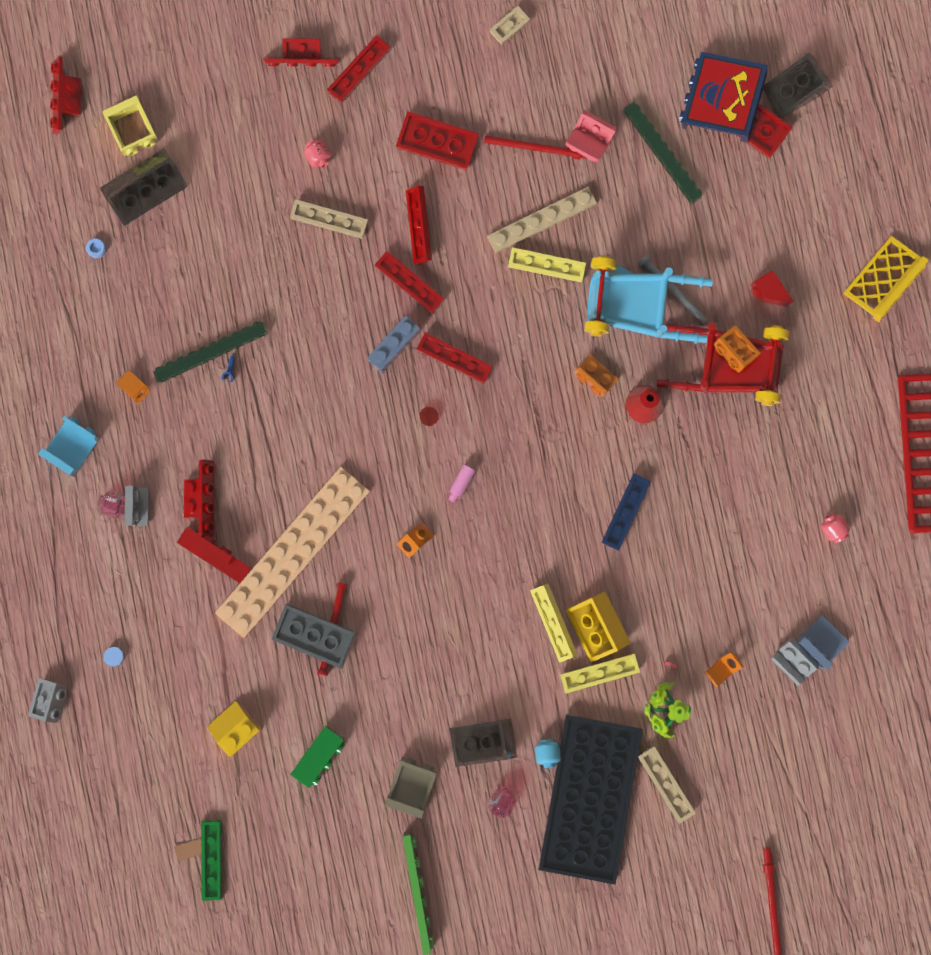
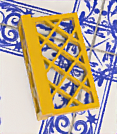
(901, 284)

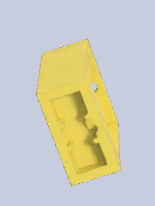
(121, 110)

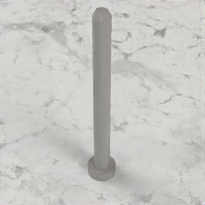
(675, 291)

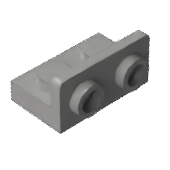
(136, 506)
(795, 661)
(48, 700)

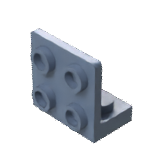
(822, 642)

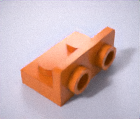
(736, 349)
(596, 376)

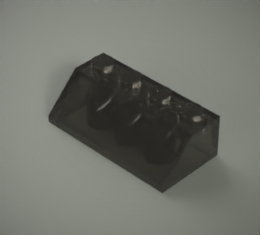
(143, 187)

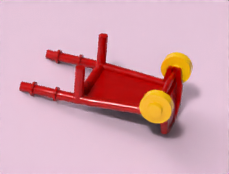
(718, 376)

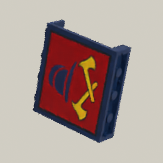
(724, 94)

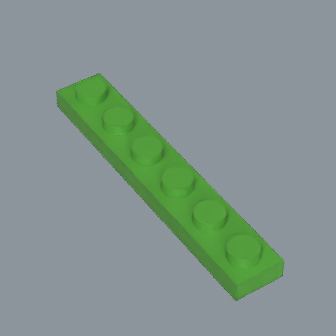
(419, 901)

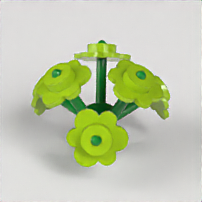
(676, 709)

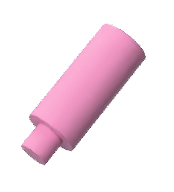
(461, 483)

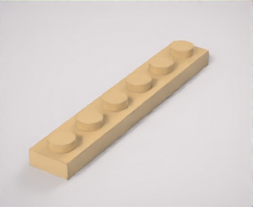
(541, 220)

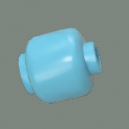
(547, 753)

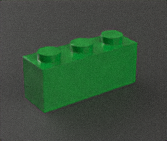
(318, 757)

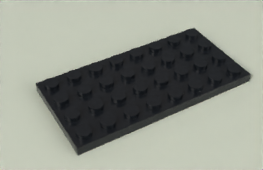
(590, 799)

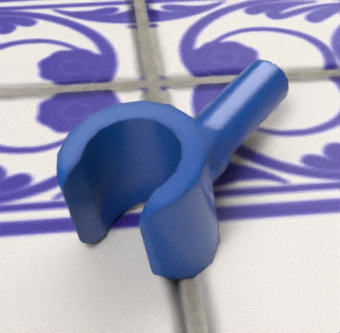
(229, 370)

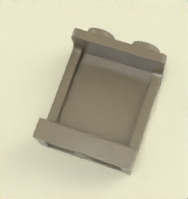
(411, 787)

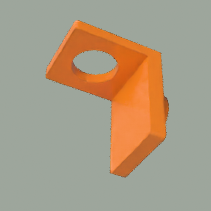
(133, 386)
(416, 538)
(723, 669)

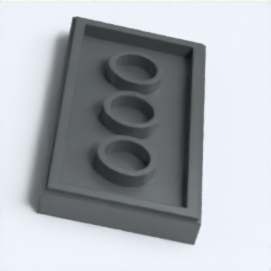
(314, 636)

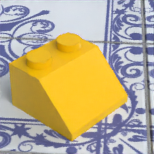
(233, 729)

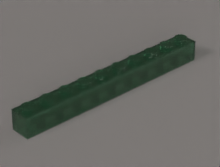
(662, 153)
(210, 352)

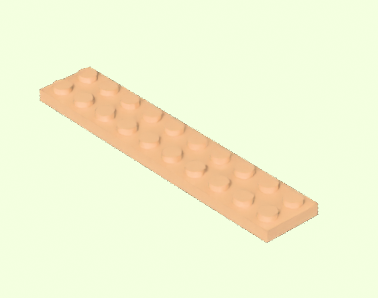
(292, 552)

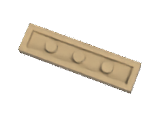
(329, 219)
(666, 784)

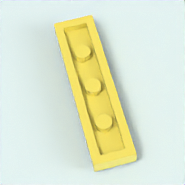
(547, 265)
(553, 622)
(599, 673)

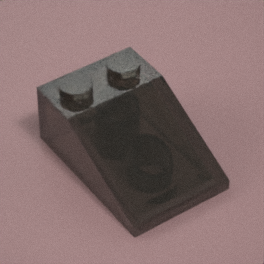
(797, 85)
(483, 742)

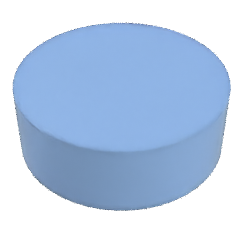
(96, 248)
(113, 656)

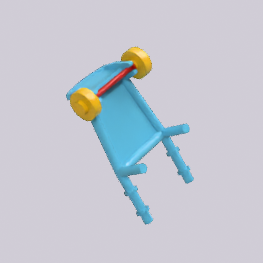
(633, 301)

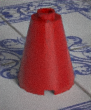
(644, 404)

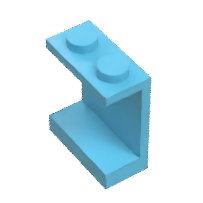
(70, 446)

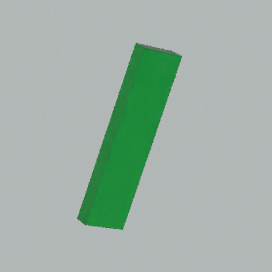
(211, 860)

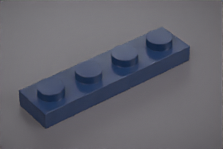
(625, 512)

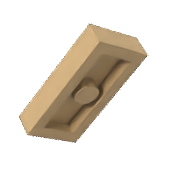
(509, 25)

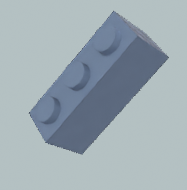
(393, 344)

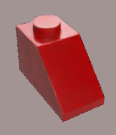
(770, 290)

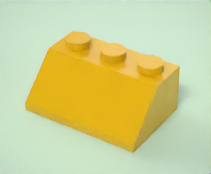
(598, 627)

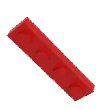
(358, 69)
(418, 225)
(409, 282)
(454, 358)

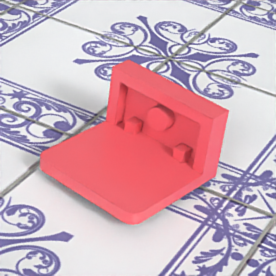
(591, 136)

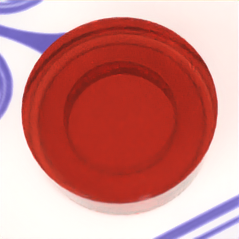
(428, 416)

